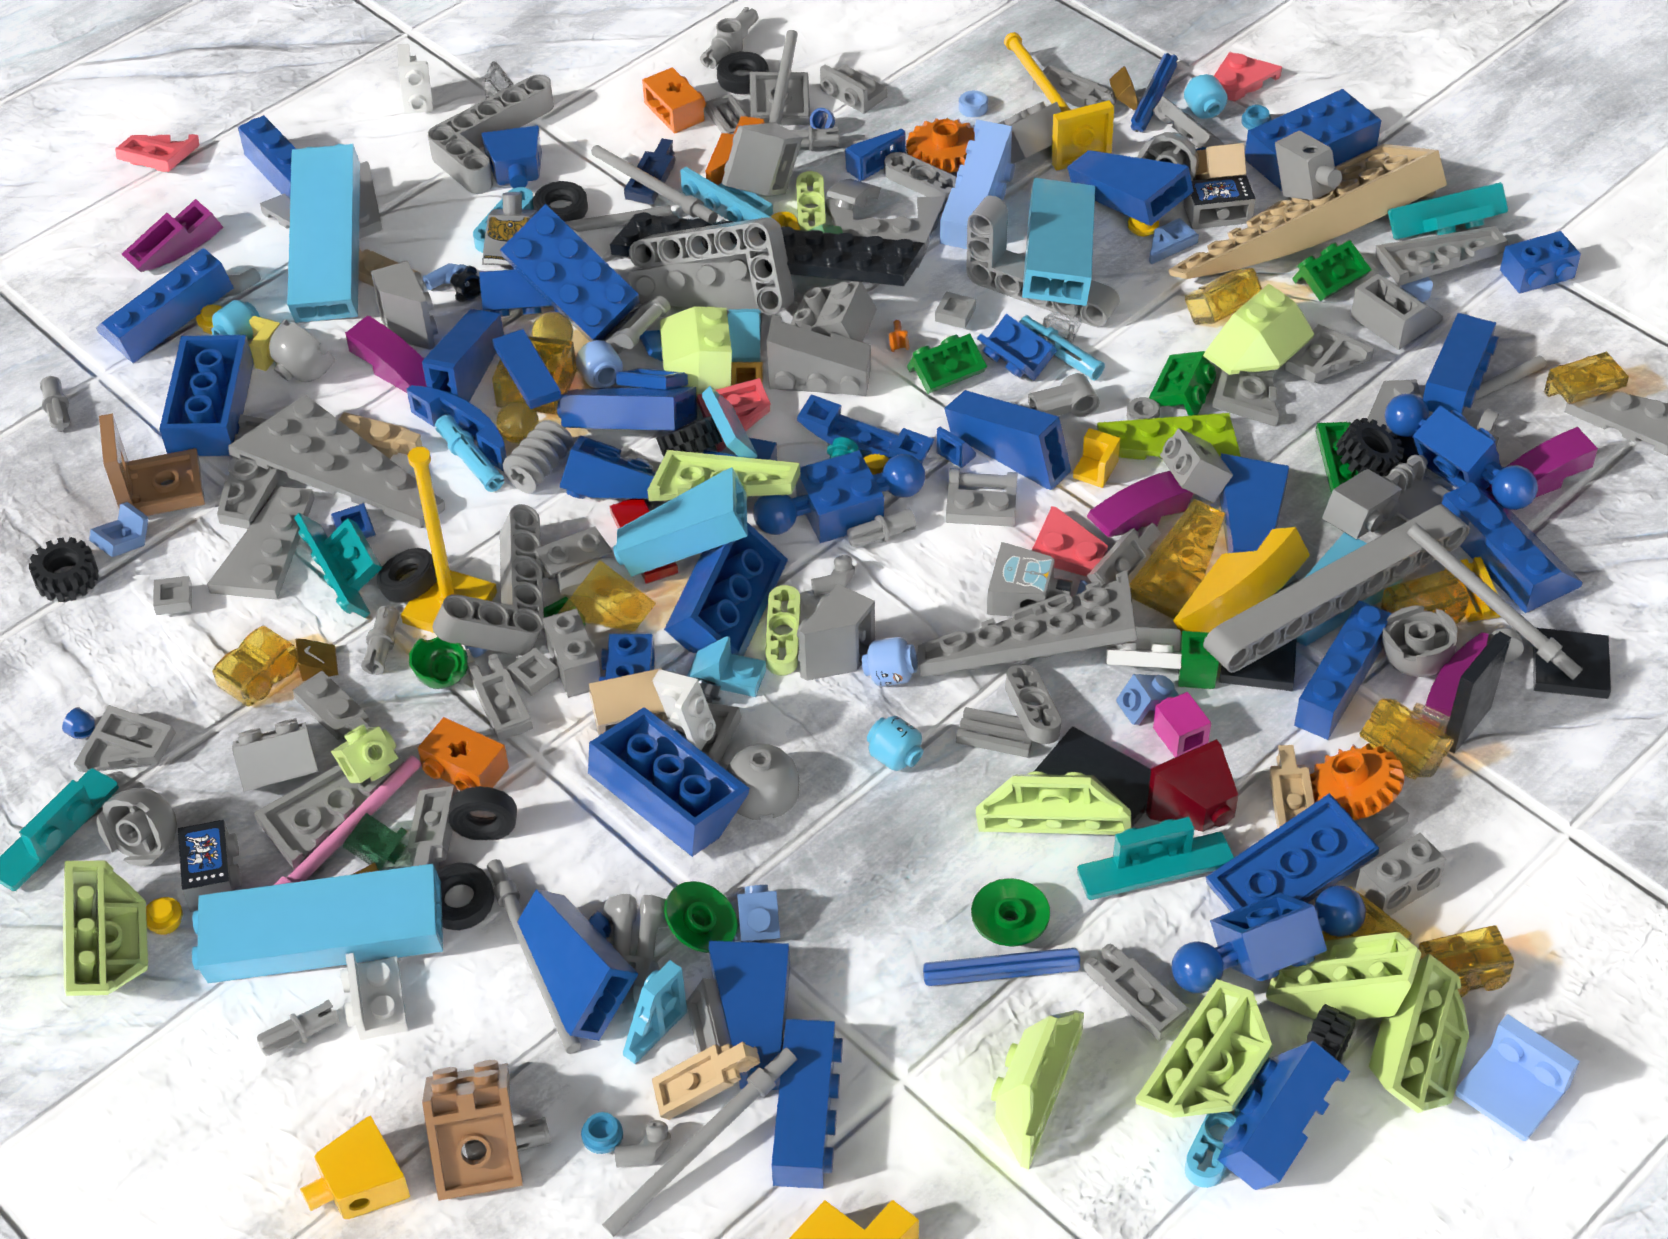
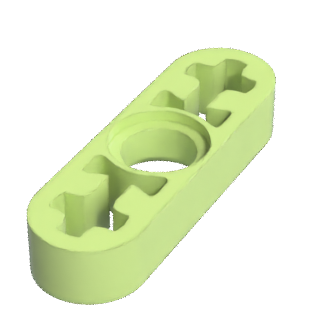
(805, 197)
(788, 641)

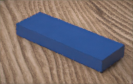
(527, 369)

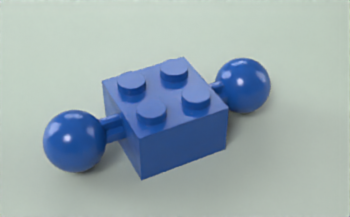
(1460, 451)
(839, 495)
(1268, 937)

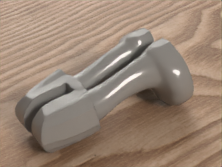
(622, 913)

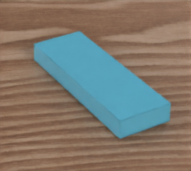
(728, 424)

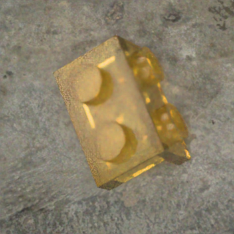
(1585, 378)

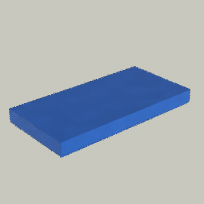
(1296, 858)

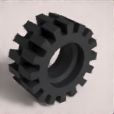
(691, 437)
(1369, 447)
(68, 582)
(1332, 1031)

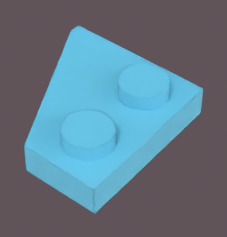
(657, 1010)

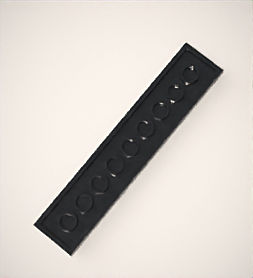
(807, 252)

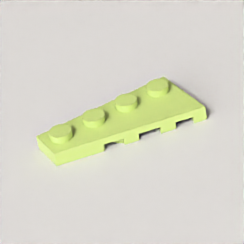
(685, 470)

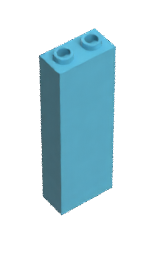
(324, 233)
(1059, 242)
(318, 923)

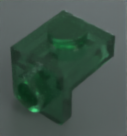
(376, 842)

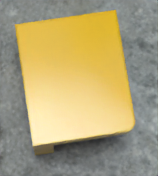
(1098, 458)

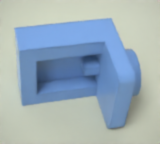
(123, 534)
(1143, 694)
(758, 914)

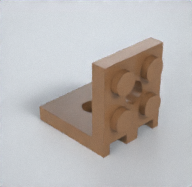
(141, 479)
(468, 1108)

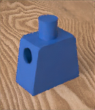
(514, 155)

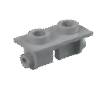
(571, 552)

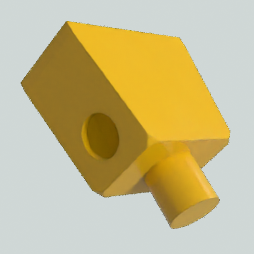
(356, 1173)

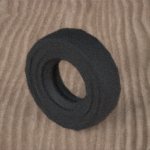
(739, 61)
(563, 191)
(401, 564)
(482, 799)
(480, 904)

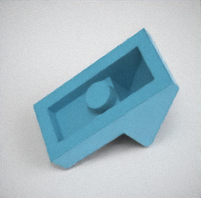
(745, 334)
(730, 671)

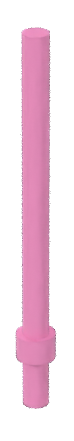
(339, 836)

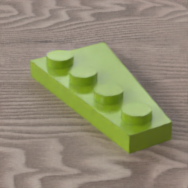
(1148, 436)

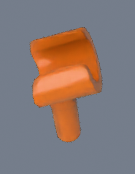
(899, 337)

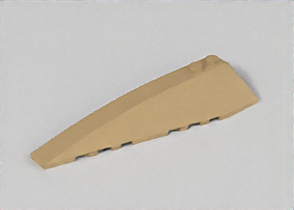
(1369, 187)

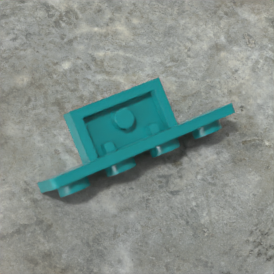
(1447, 211)
(344, 559)
(54, 826)
(1154, 857)

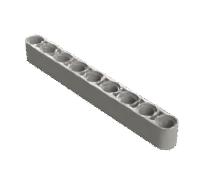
(1331, 590)

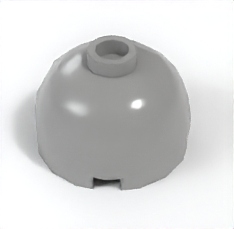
(1173, 149)
(298, 353)
(1419, 640)
(769, 776)
(137, 825)

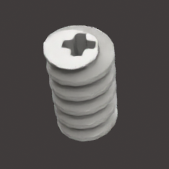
(537, 455)

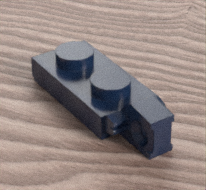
(655, 163)

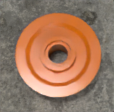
(941, 143)
(1359, 779)

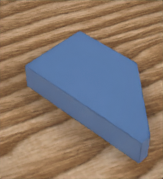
(1171, 239)

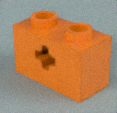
(673, 100)
(462, 756)

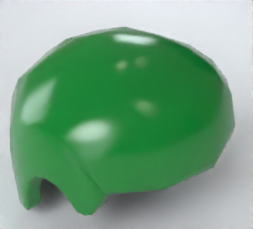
(438, 662)

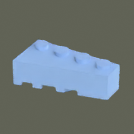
(982, 175)

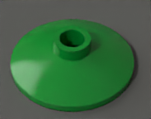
(1010, 900)
(699, 915)

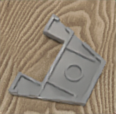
(369, 213)
(915, 229)

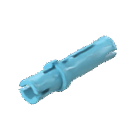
(1089, 365)
(462, 444)

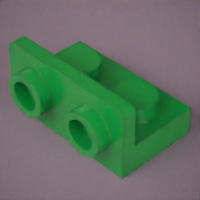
(1333, 270)
(947, 363)
(1185, 381)

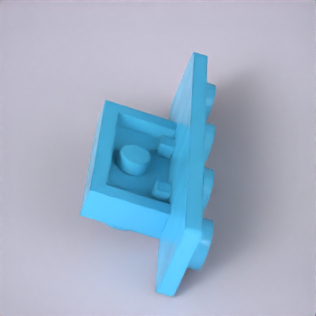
(726, 201)

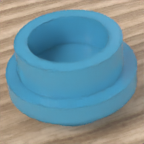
(1255, 116)
(602, 1133)

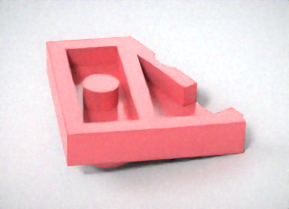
(1244, 74)
(156, 150)
(747, 400)
(1069, 544)

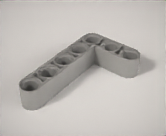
(458, 139)
(720, 245)
(1003, 271)
(517, 620)

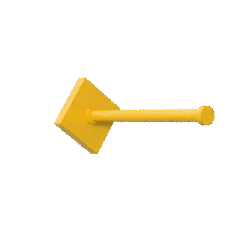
(1074, 129)
(424, 609)

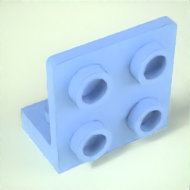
(1518, 1078)

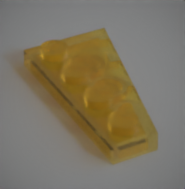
(1179, 561)

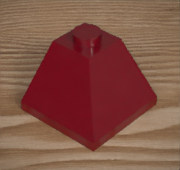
(1194, 787)

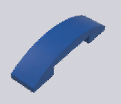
(432, 404)
(826, 422)

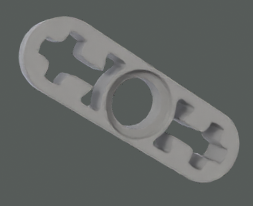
(905, 168)
(1029, 715)

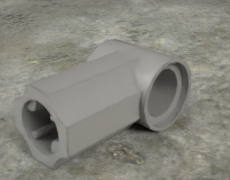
(1072, 396)

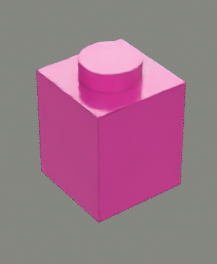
(1181, 724)

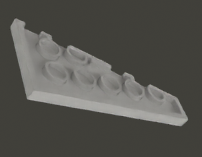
(332, 458)

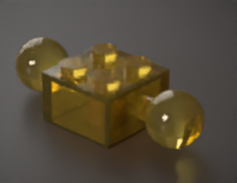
(553, 341)

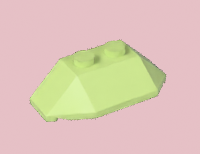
(1260, 334)
(699, 345)
(1053, 805)
(101, 929)
(1354, 975)
(1426, 1040)
(1211, 1057)
(1034, 1080)

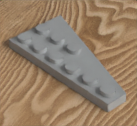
(1042, 629)

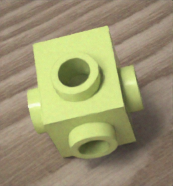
(366, 754)

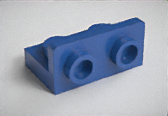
(1019, 347)

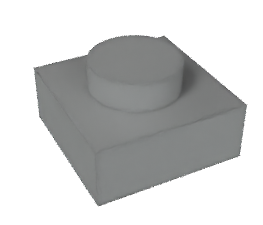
(955, 310)
(172, 595)
(533, 671)

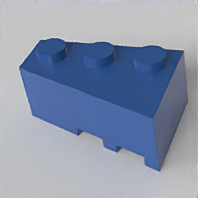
(1276, 1113)

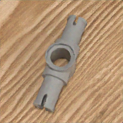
(729, 37)

